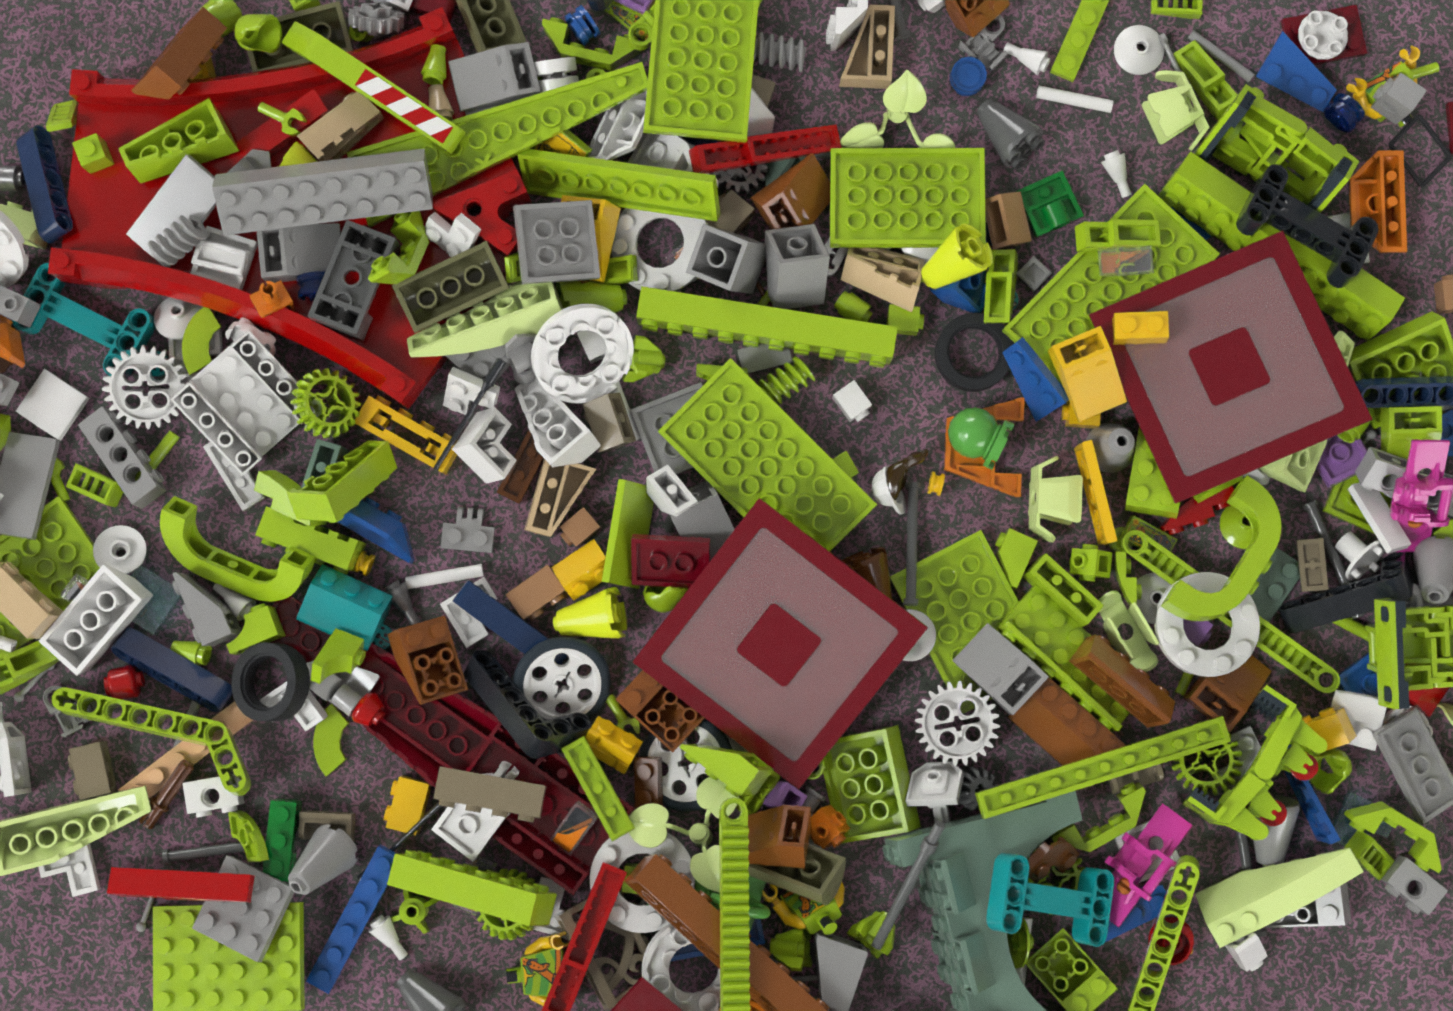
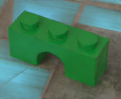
(280, 837)

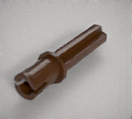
(165, 796)

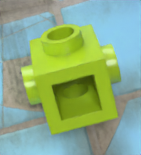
(1090, 563)

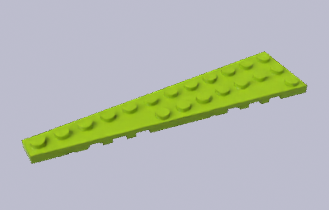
(514, 127)

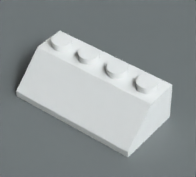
(95, 619)

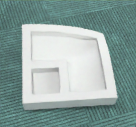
(1363, 714)

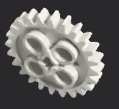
(143, 363)
(961, 747)

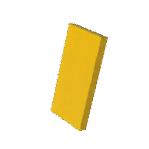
(1095, 493)

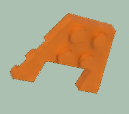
(972, 468)

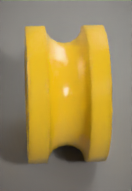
(936, 483)
(364, 563)

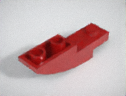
(1197, 513)

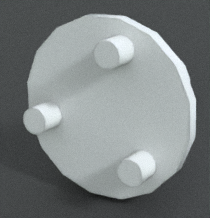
(1359, 554)

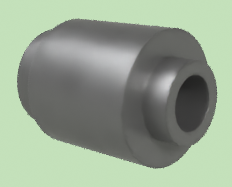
(11, 178)

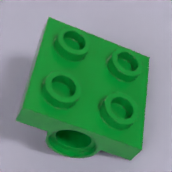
(1050, 204)

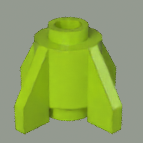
(645, 361)
(421, 907)
(866, 931)
(792, 949)

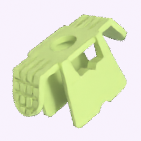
(1172, 110)
(1056, 500)
(1136, 648)

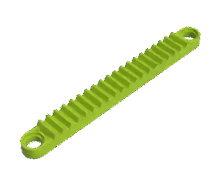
(1270, 639)
(734, 908)

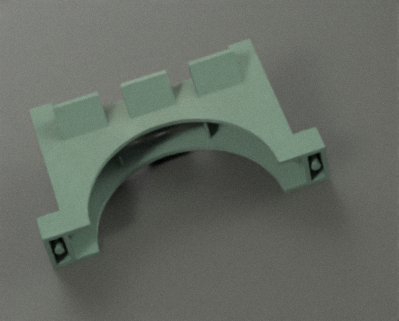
(958, 891)

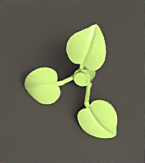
(899, 98)
(651, 831)

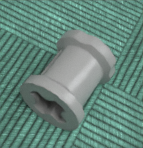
(813, 799)

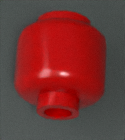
(124, 682)

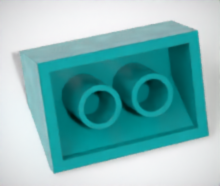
(344, 604)

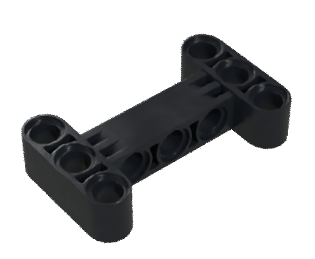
(1311, 228)

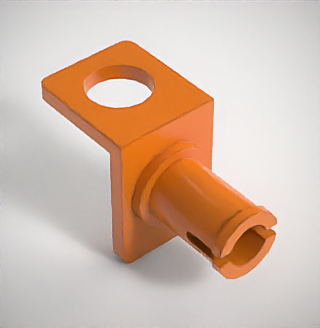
(271, 298)

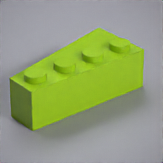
(195, 132)
(343, 483)
(316, 540)

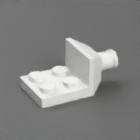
(663, 152)
(13, 760)
(468, 829)

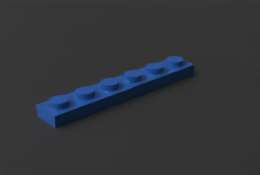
(352, 921)

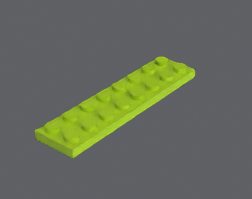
(621, 184)

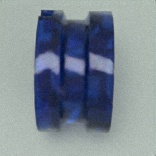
(1344, 112)
(309, 284)

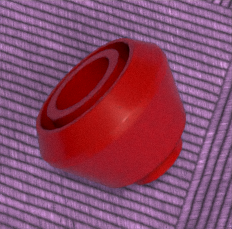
(368, 710)

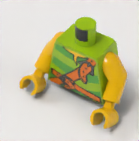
(1365, 90)
(805, 913)
(539, 967)

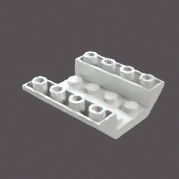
(845, 22)
(241, 402)

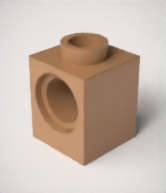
(579, 528)

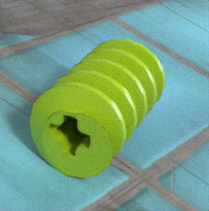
(786, 380)

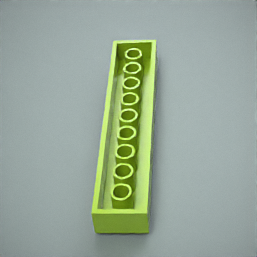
(1215, 203)
(766, 325)

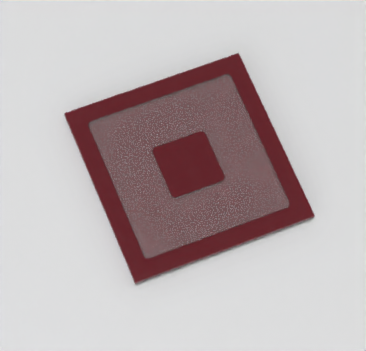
(1242, 369)
(779, 643)

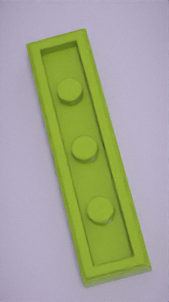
(598, 788)

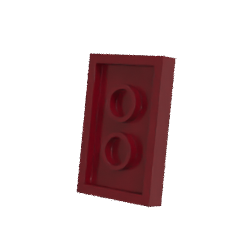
(1355, 46)
(668, 559)

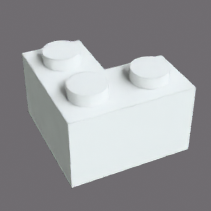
(481, 446)

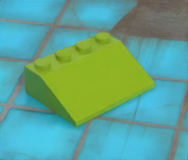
(1405, 352)
(870, 784)

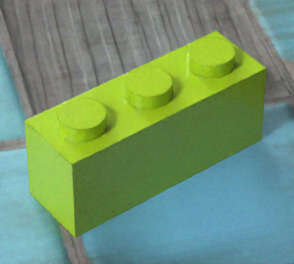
(1063, 589)

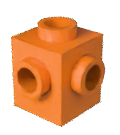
(828, 827)

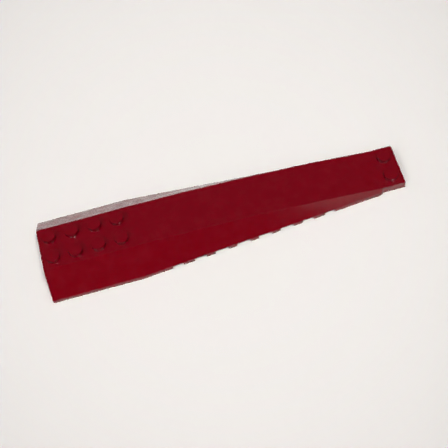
(469, 739)

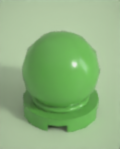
(977, 435)

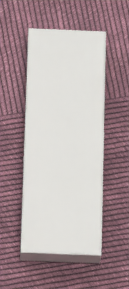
(240, 486)
(1378, 516)

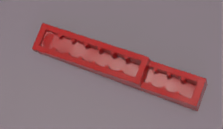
(270, 135)
(764, 149)
(180, 885)
(585, 939)

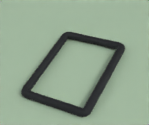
(1449, 156)

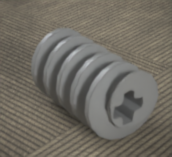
(780, 51)
(178, 241)

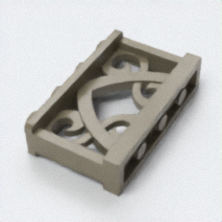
(605, 983)

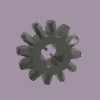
(974, 781)

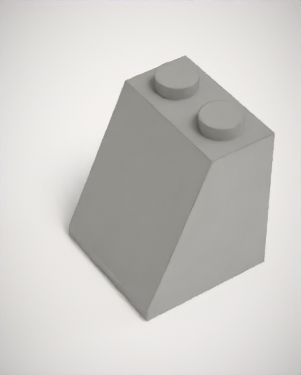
(727, 259)
(796, 266)
(706, 518)
(838, 969)

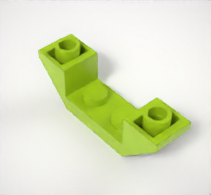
(599, 58)
(412, 234)
(1131, 799)
(1425, 846)

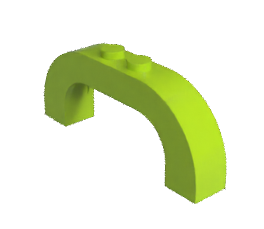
(1265, 523)
(244, 577)

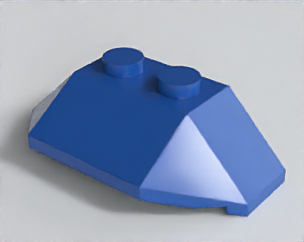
(380, 528)

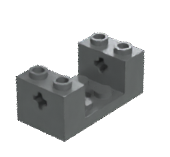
(343, 305)

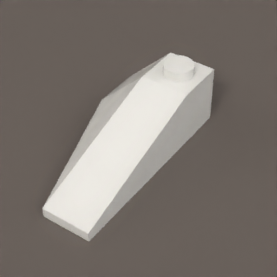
(555, 428)

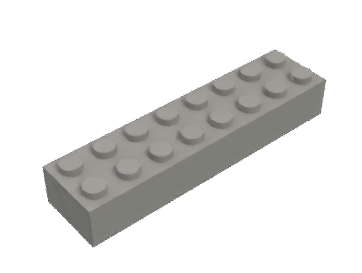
(323, 191)

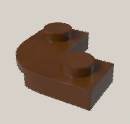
(1059, 854)

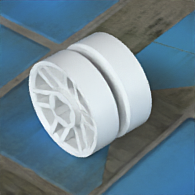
(555, 73)

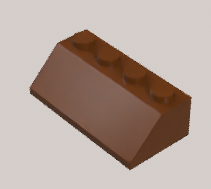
(182, 57)
(1123, 681)
(1063, 725)

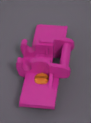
(1412, 493)
(1137, 857)

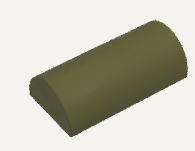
(326, 20)
(491, 23)
(450, 286)
(816, 881)

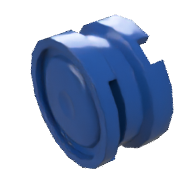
(578, 25)
(968, 76)

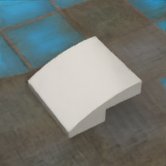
(52, 404)

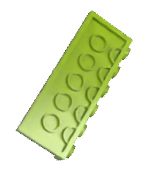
(1050, 640)

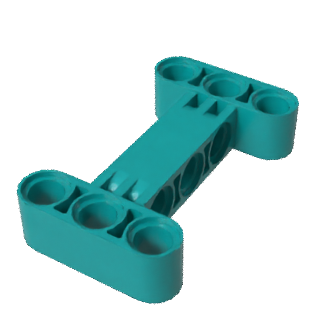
(85, 320)
(1013, 894)

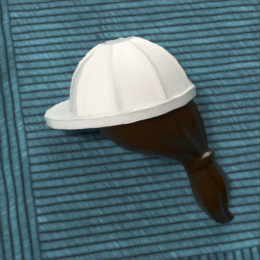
(890, 481)

